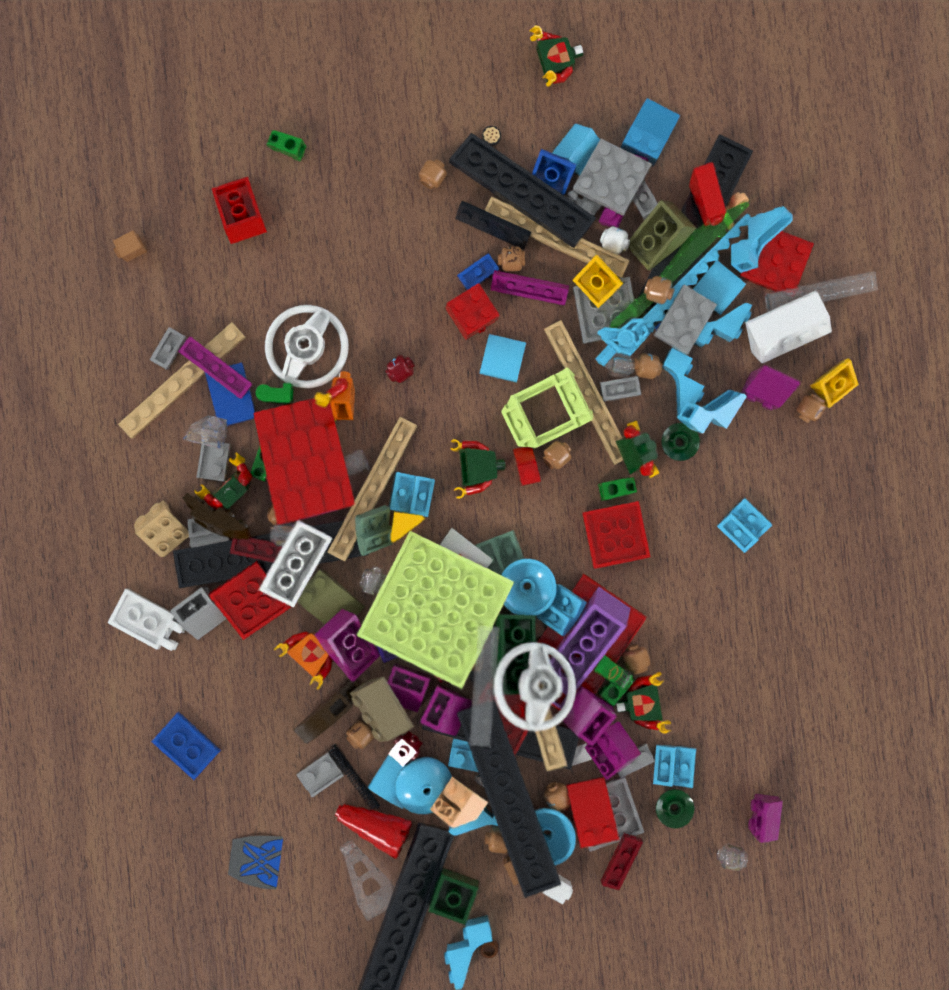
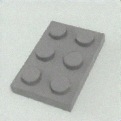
(685, 319)

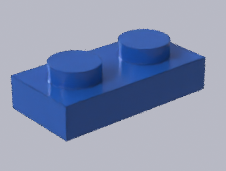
(478, 272)

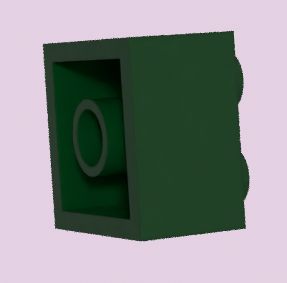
(454, 896)

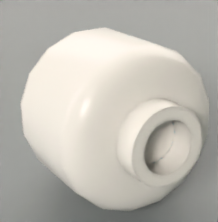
(615, 240)

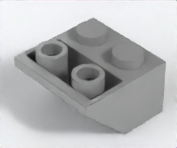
(198, 613)

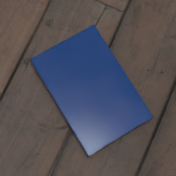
(229, 405)
(186, 745)

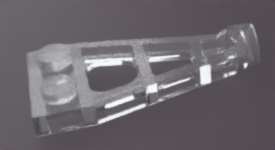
(376, 902)

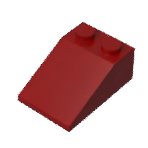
(239, 210)
(592, 812)

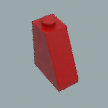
(707, 194)

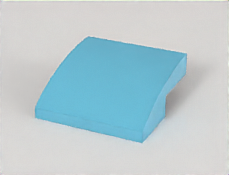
(719, 286)
(502, 358)
(411, 494)
(744, 525)
(563, 610)
(674, 766)
(385, 780)

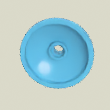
(538, 596)
(415, 777)
(562, 836)

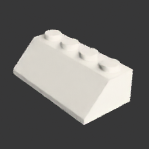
(788, 327)
(295, 563)

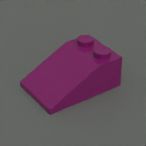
(769, 387)
(344, 646)

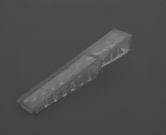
(827, 290)
(484, 685)

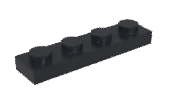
(493, 225)

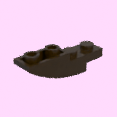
(216, 521)
(327, 713)

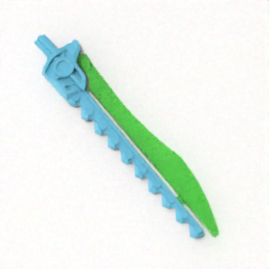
(637, 330)

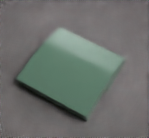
(373, 530)
(503, 550)

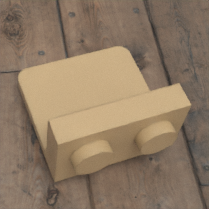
(160, 529)

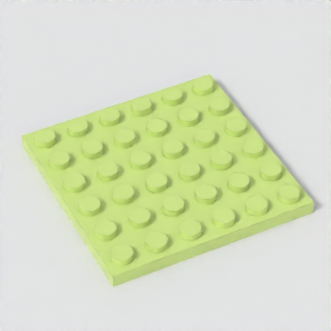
(434, 608)

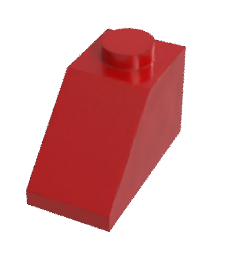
(526, 465)

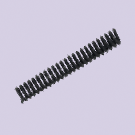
(354, 773)

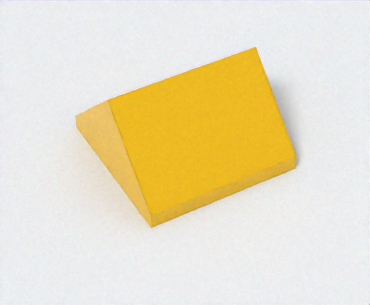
(598, 281)
(836, 383)
(403, 524)

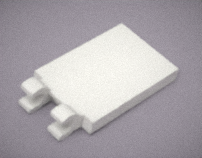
(145, 621)

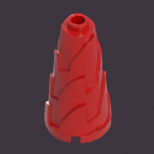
(382, 830)

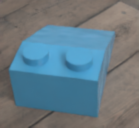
(650, 131)

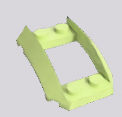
(571, 398)

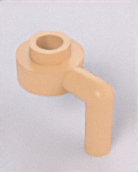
(736, 200)

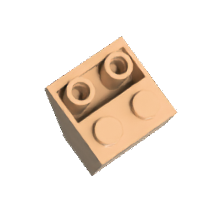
(458, 804)

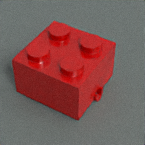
(472, 311)

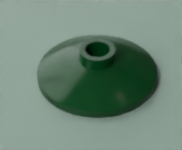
(689, 438)
(681, 815)

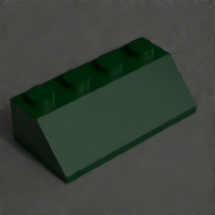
(513, 632)

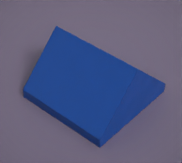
(554, 171)

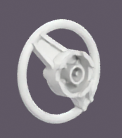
(299, 358)
(537, 699)

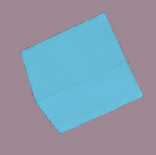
(577, 146)

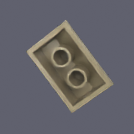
(381, 709)

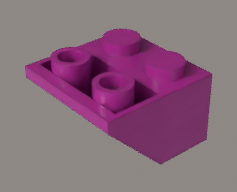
(408, 686)
(443, 709)
(589, 716)
(613, 750)
(765, 817)

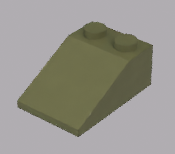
(660, 234)
(326, 597)

